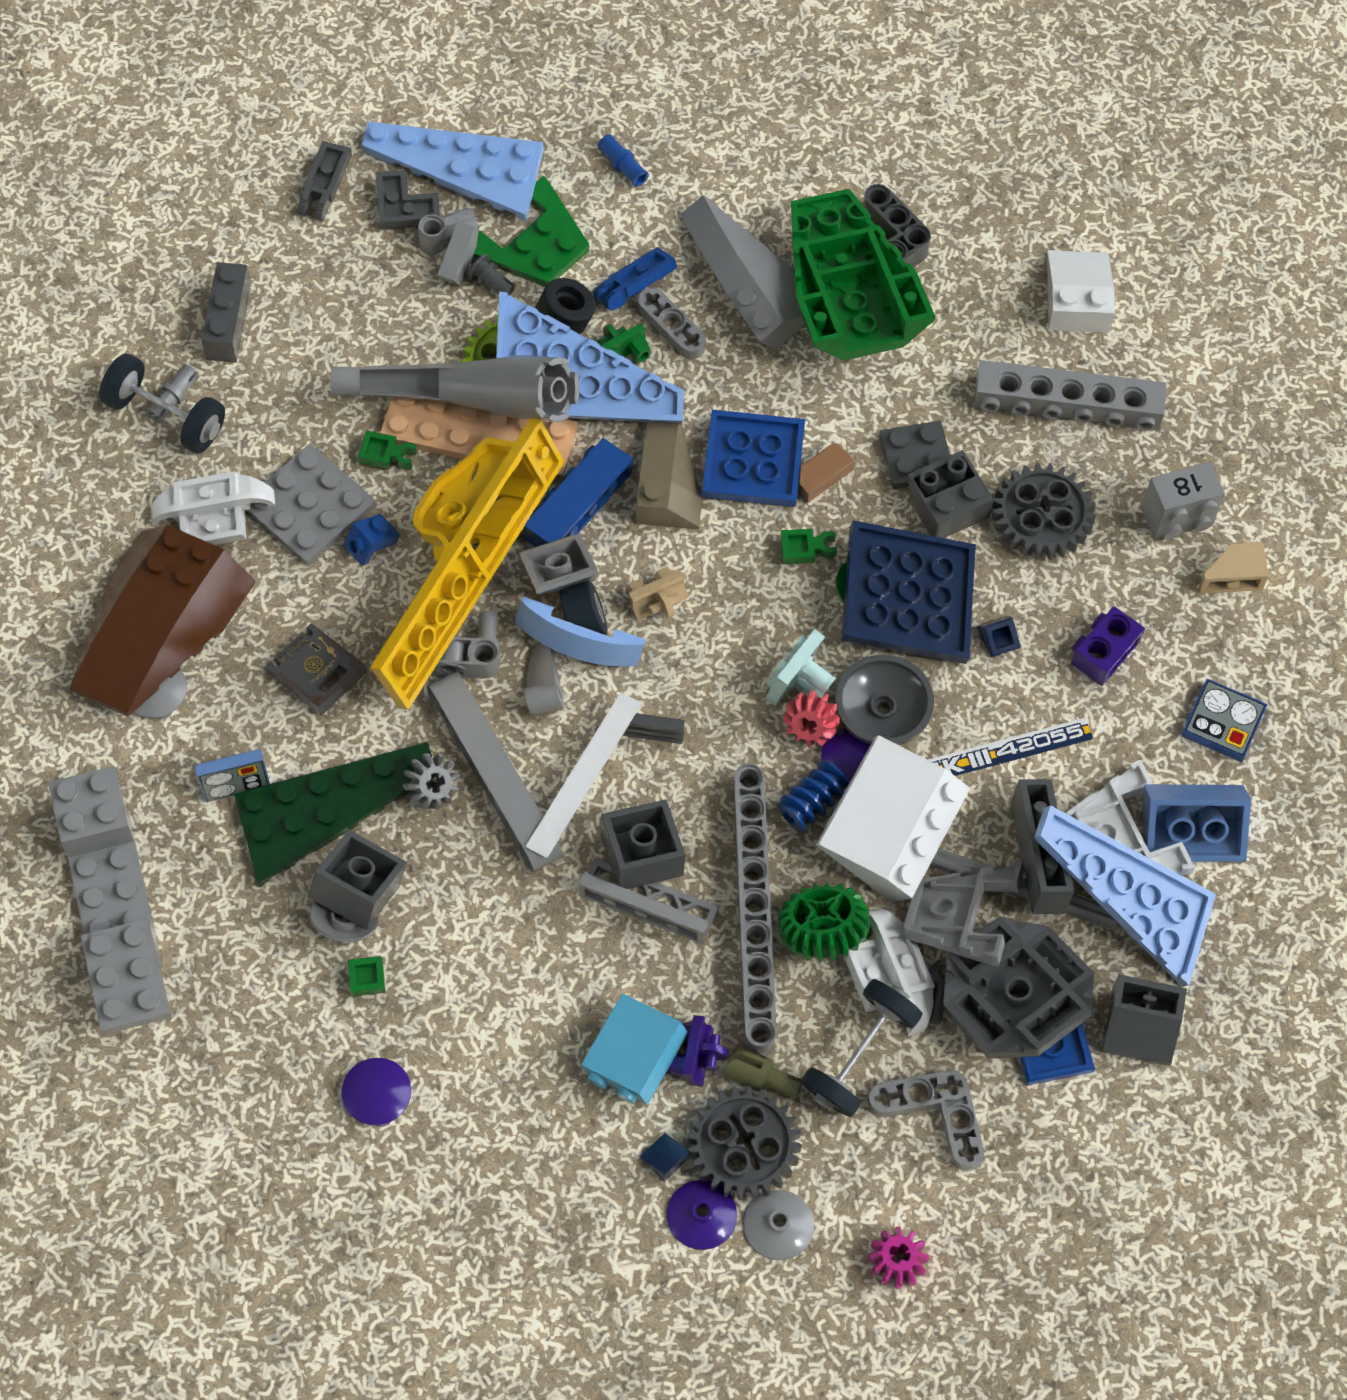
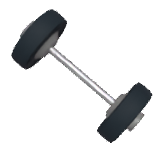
(124, 381)
(892, 1005)

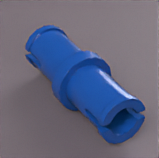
(623, 160)

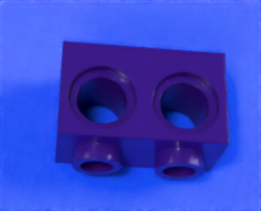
(1111, 648)

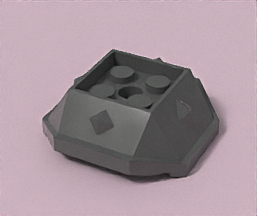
(1032, 963)

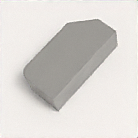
(459, 253)

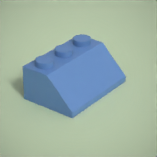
(1205, 818)

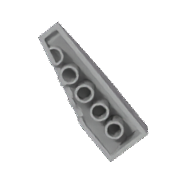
(748, 271)

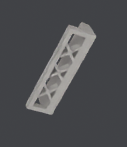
(646, 907)

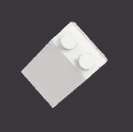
(1080, 291)

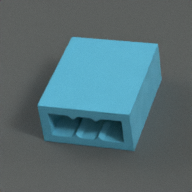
(634, 1050)

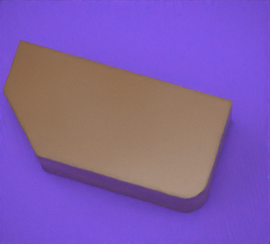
(824, 471)

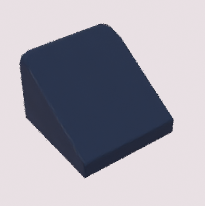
(999, 635)
(665, 1156)

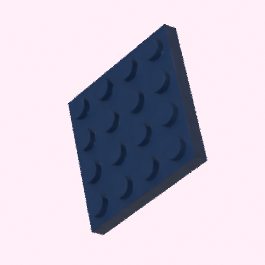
(908, 592)

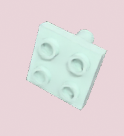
(800, 671)

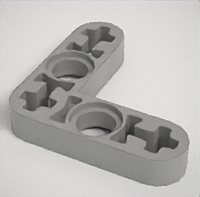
(946, 1103)

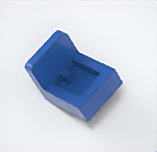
(370, 536)

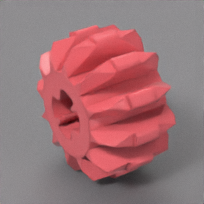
(811, 718)

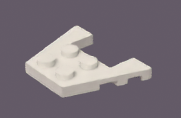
(1110, 816)

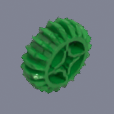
(815, 923)

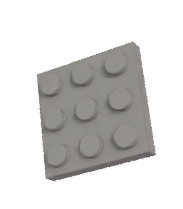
(311, 505)

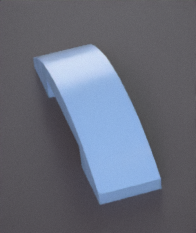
(577, 641)

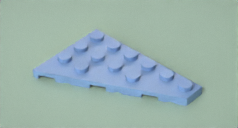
(607, 381)

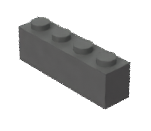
(1047, 882)

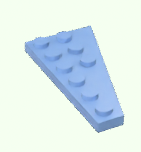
(470, 164)

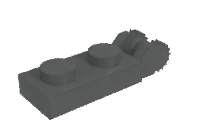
(324, 178)

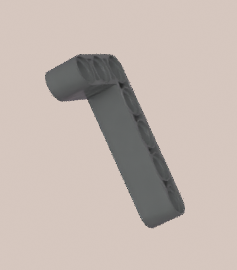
(907, 231)

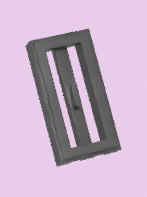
(656, 728)

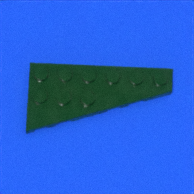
(314, 809)

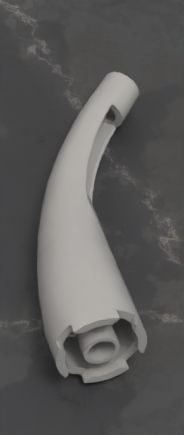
(504, 385)

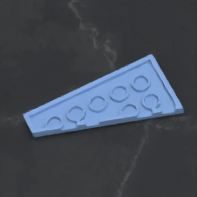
(1146, 898)

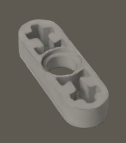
(670, 310)

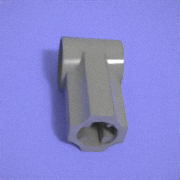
(437, 231)

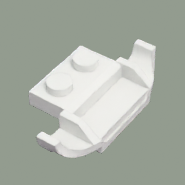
(212, 505)
(894, 962)

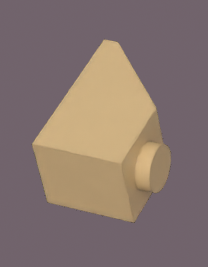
(1237, 569)

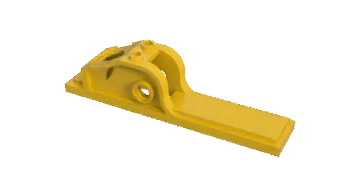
(453, 519)

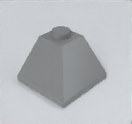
(559, 564)

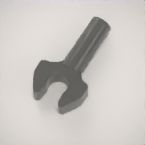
(938, 996)

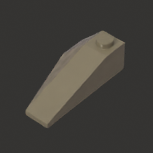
(667, 480)

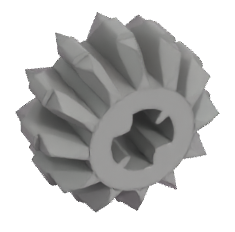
(423, 773)

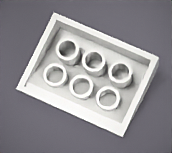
(892, 819)

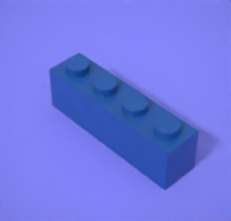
(580, 494)

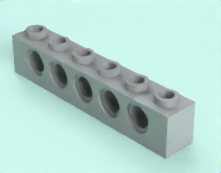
(1082, 387)

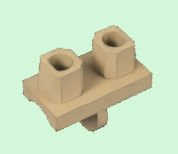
(658, 595)

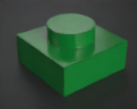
(366, 976)

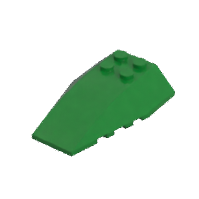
(852, 281)

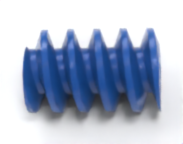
(811, 795)

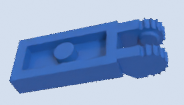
(634, 278)

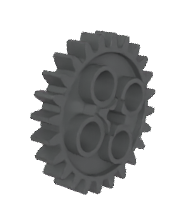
(1043, 511)
(715, 1154)

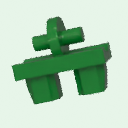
(626, 341)

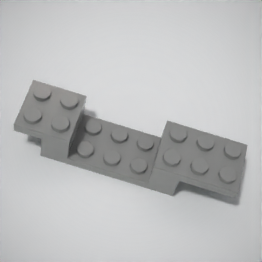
(111, 900)

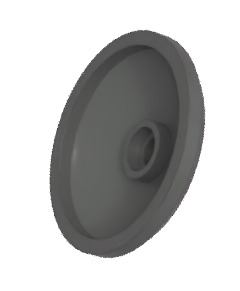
(889, 684)

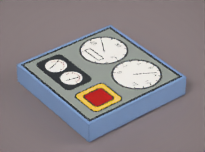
(237, 771)

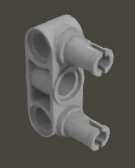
(464, 652)

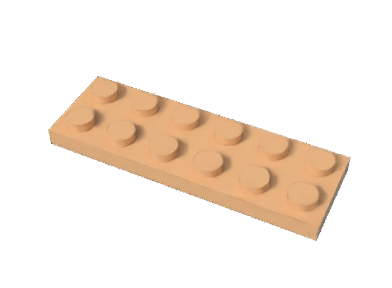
(457, 428)

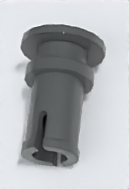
(490, 276)

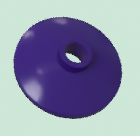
(698, 1231)

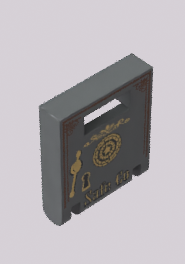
(309, 663)

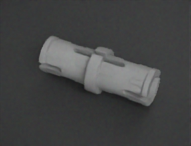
(173, 392)

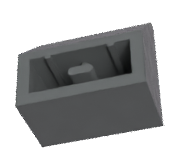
(950, 495)
(1144, 1019)

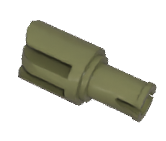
(759, 1072)

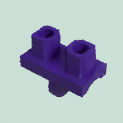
(701, 1053)

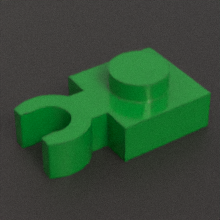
(382, 449)
(801, 546)

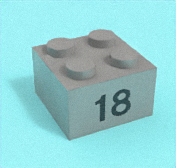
(1182, 501)

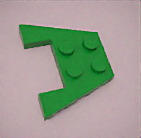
(543, 248)

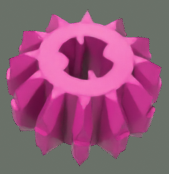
(906, 1268)

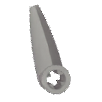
(543, 682)

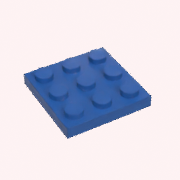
(753, 458)

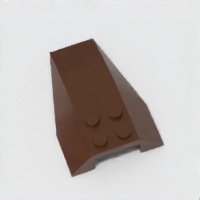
(156, 615)

